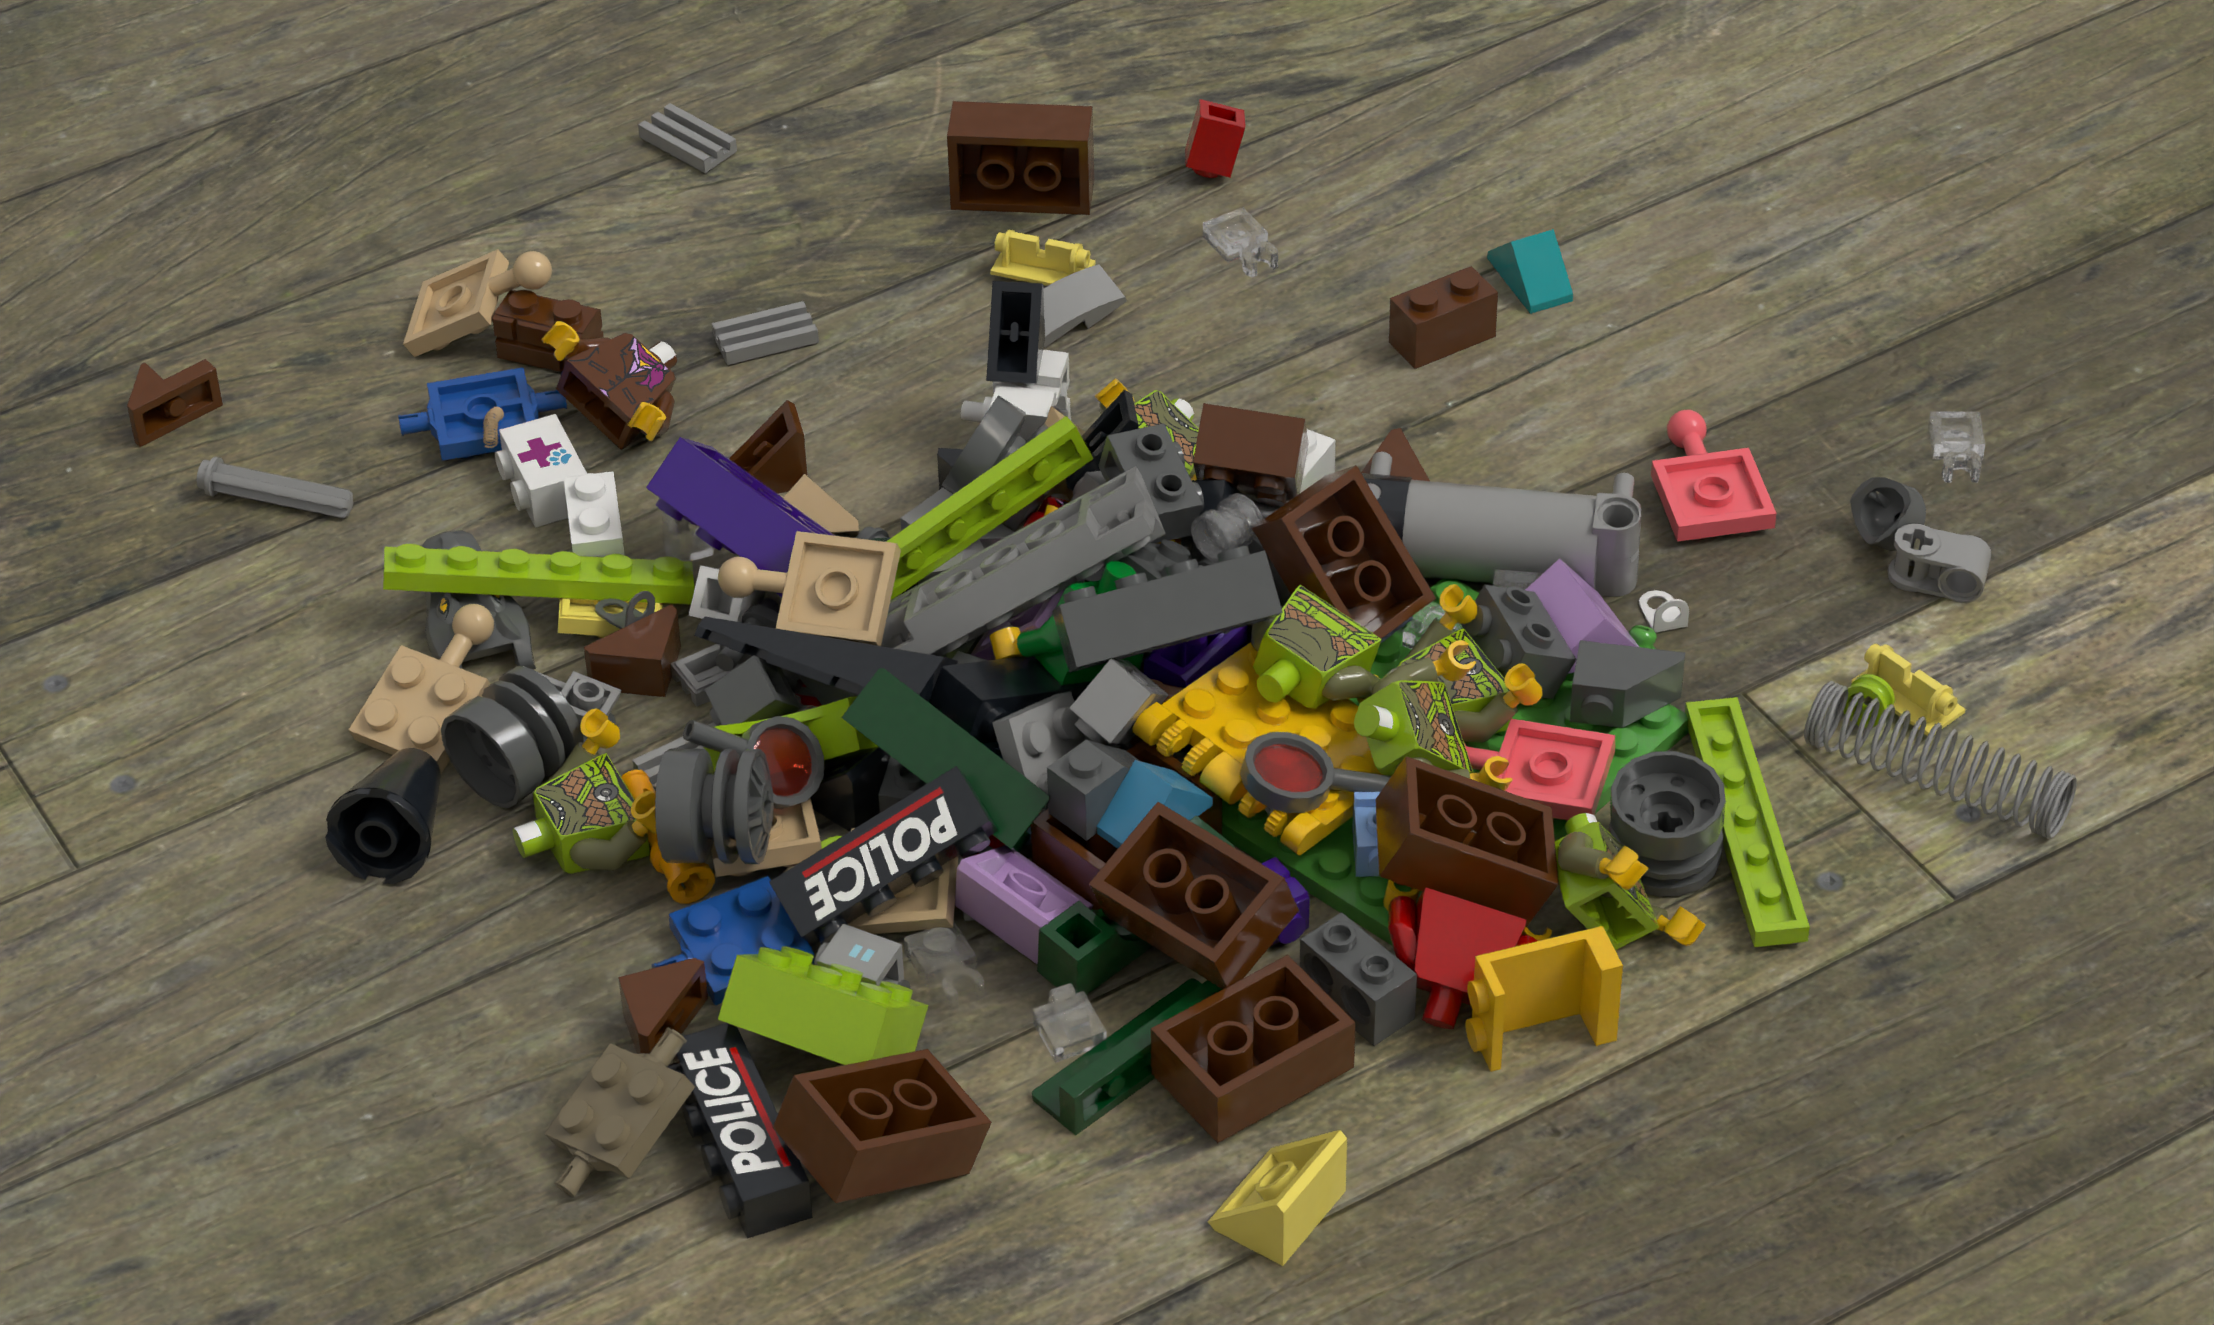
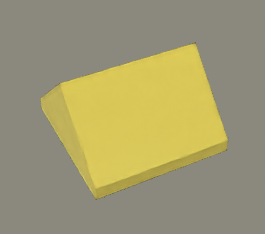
(1285, 1196)

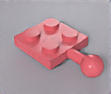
(1709, 491)
(1553, 765)

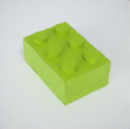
(821, 1007)

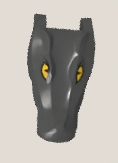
(510, 624)

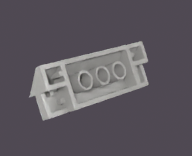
(1024, 568)

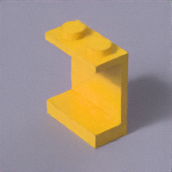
(1542, 985)

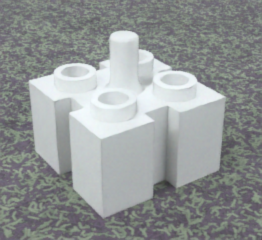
(1031, 398)

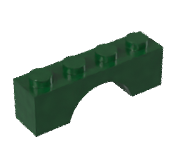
(1087, 946)

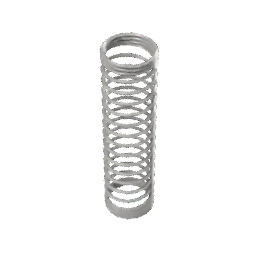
(2052, 802)

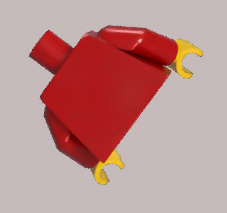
(1441, 944)

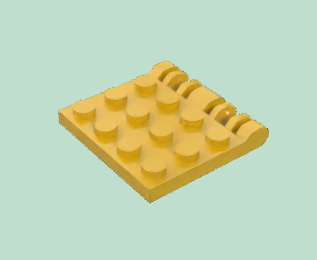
(1226, 713)

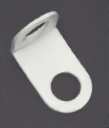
(1667, 615)

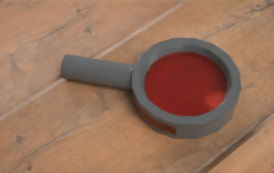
(790, 749)
(1297, 774)

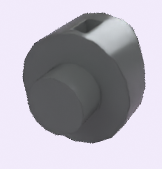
(1884, 513)

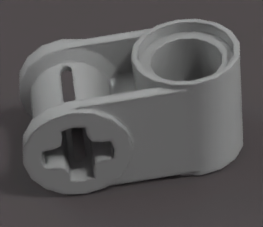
(1943, 566)

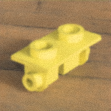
(1025, 261)
(1913, 691)

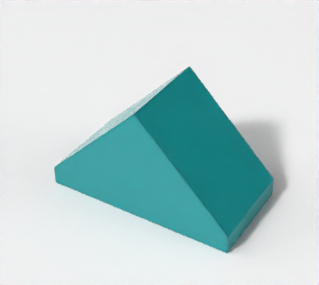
(1534, 271)

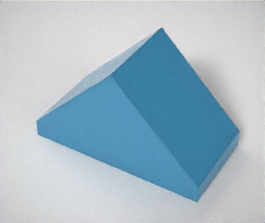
(1138, 794)

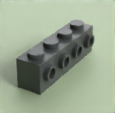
(1166, 610)

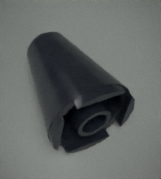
(387, 818)

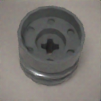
(991, 443)
(511, 736)
(712, 806)
(1672, 818)

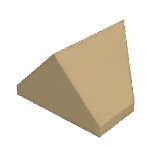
(821, 507)

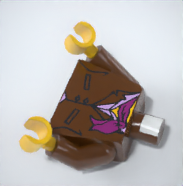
(616, 382)

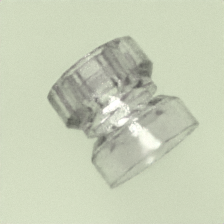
(1226, 526)

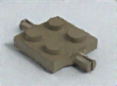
(619, 1111)

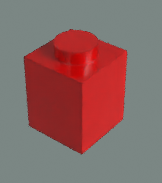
(1214, 139)

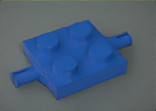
(460, 406)
(732, 926)

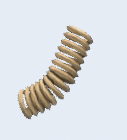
(492, 424)

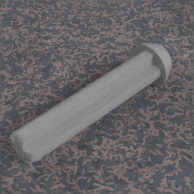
(323, 499)

